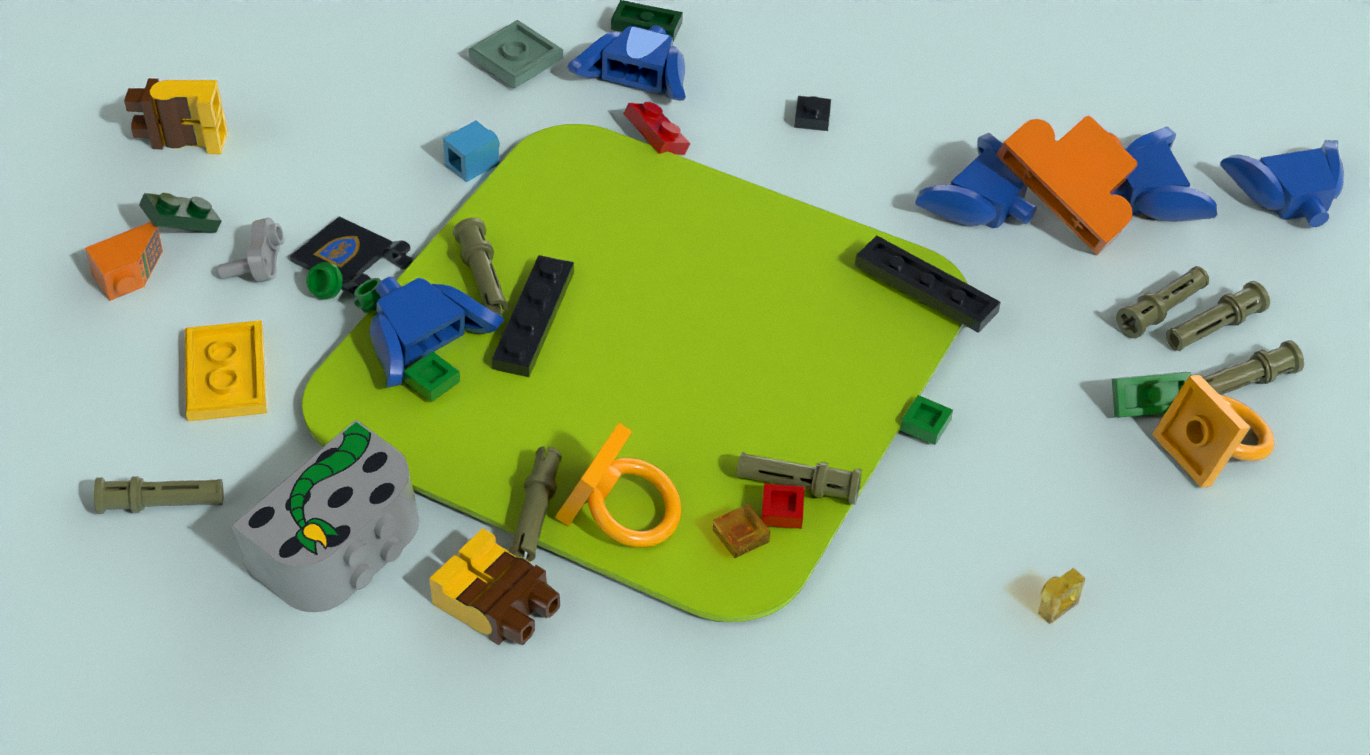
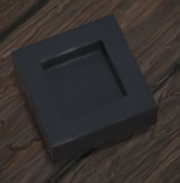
(812, 113)

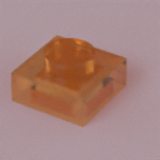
(741, 530)

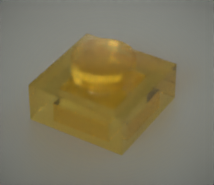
(1060, 595)

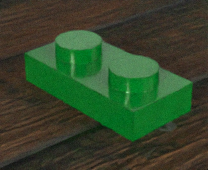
(1146, 393)

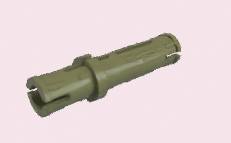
(539, 489)

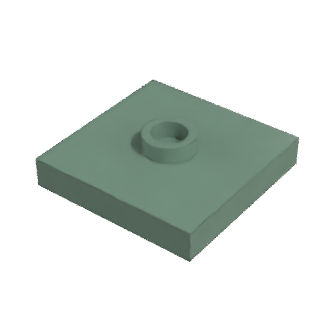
(516, 53)

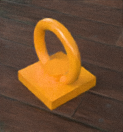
(1208, 429)
(599, 481)

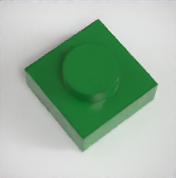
(432, 376)
(926, 420)

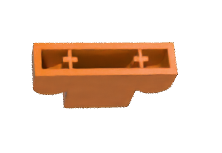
(1074, 176)

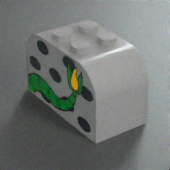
(331, 522)

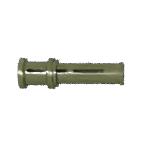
(478, 255)
(1190, 283)
(1230, 310)
(1261, 367)
(820, 479)
(137, 494)

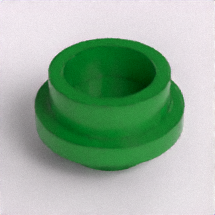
(324, 280)

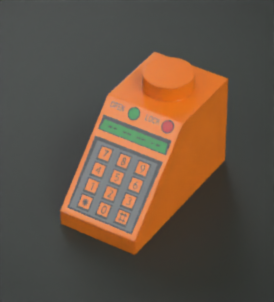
(125, 260)

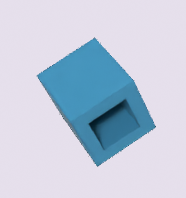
(471, 150)

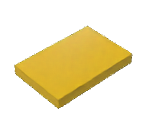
(225, 370)

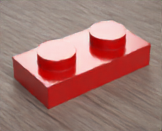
(656, 128)

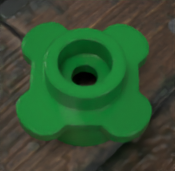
(367, 295)

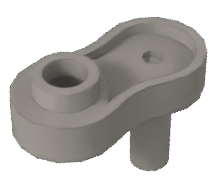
(262, 253)

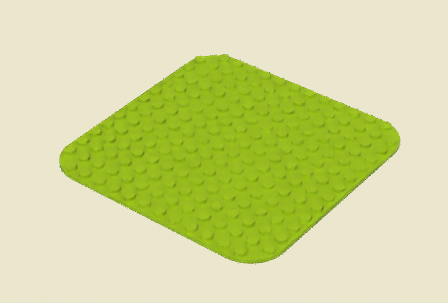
(693, 320)

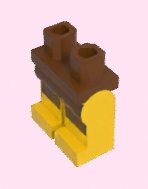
(178, 114)
(493, 590)

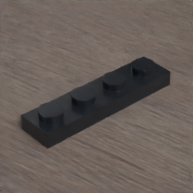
(927, 283)
(533, 316)

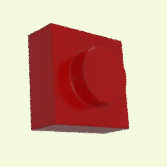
(783, 505)

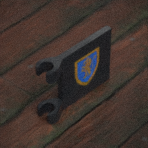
(351, 250)

